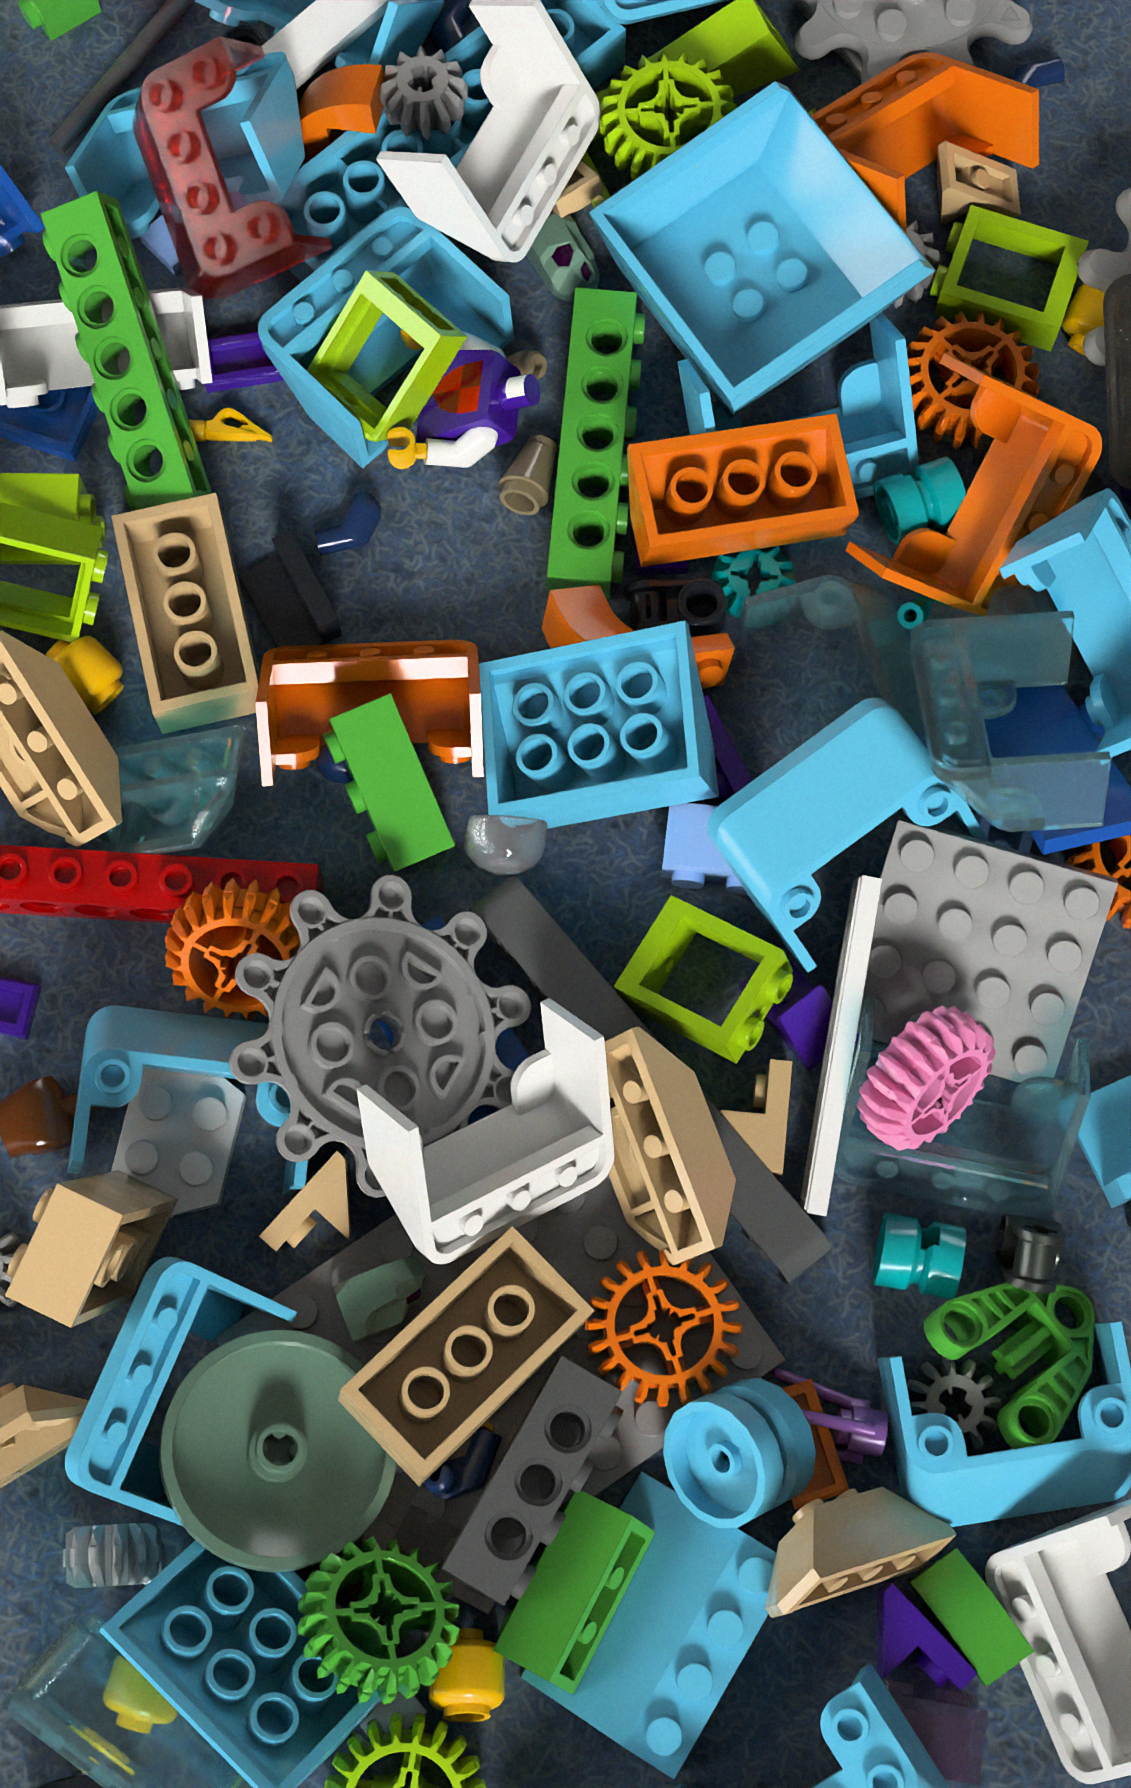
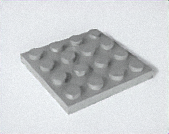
(986, 935)

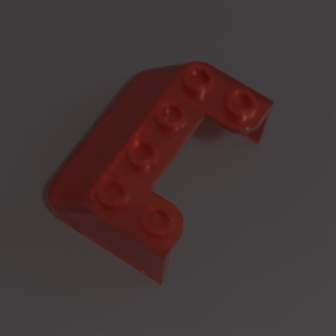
(214, 243)

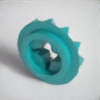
(732, 565)

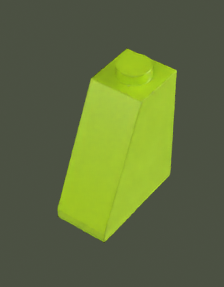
(738, 43)

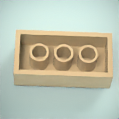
(187, 612)
(89, 1246)
(464, 1355)

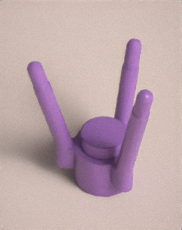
(858, 1429)

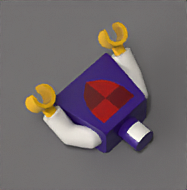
(468, 409)

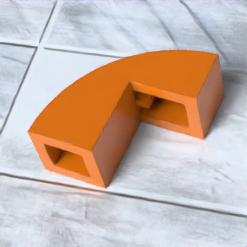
(340, 103)

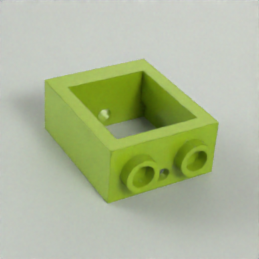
(1058, 248)
(387, 294)
(50, 494)
(60, 537)
(662, 951)

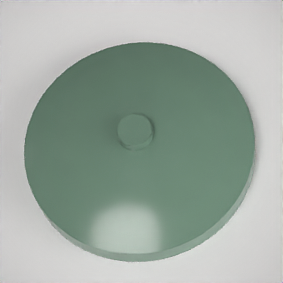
(268, 1456)

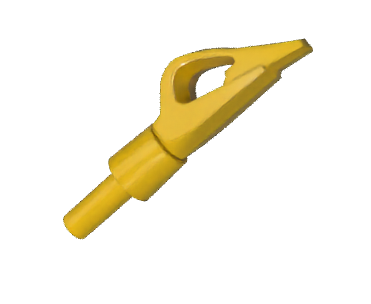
(217, 430)

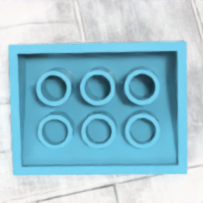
(597, 728)
(673, 1633)
(234, 1667)

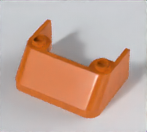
(905, 112)
(1023, 482)
(429, 681)

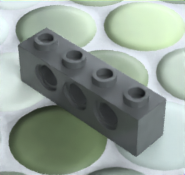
(472, 1555)

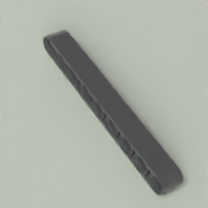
(561, 972)

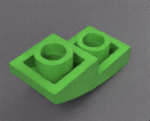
(971, 1616)

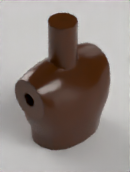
(37, 1118)

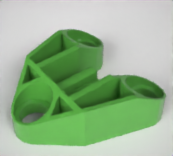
(1068, 1353)

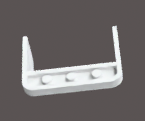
(524, 148)
(42, 351)
(506, 1165)
(1079, 1637)

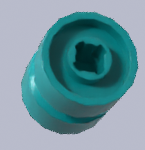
(919, 500)
(919, 1256)

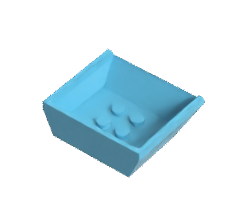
(758, 247)

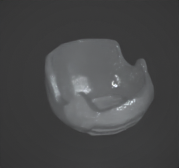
(505, 843)

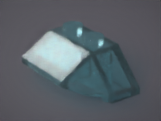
(176, 790)

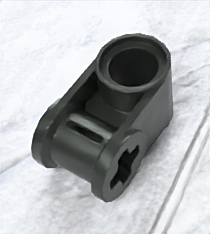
(1030, 1252)

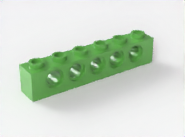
(69, 236)
(597, 320)

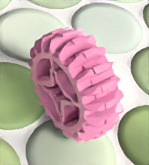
(926, 1077)

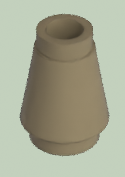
(529, 476)

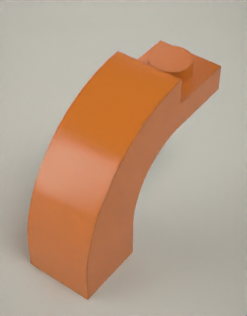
(585, 615)

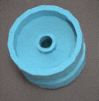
(739, 1452)

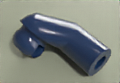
(449, 25)
(1040, 72)
(355, 528)
(466, 1472)

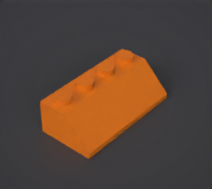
(739, 490)

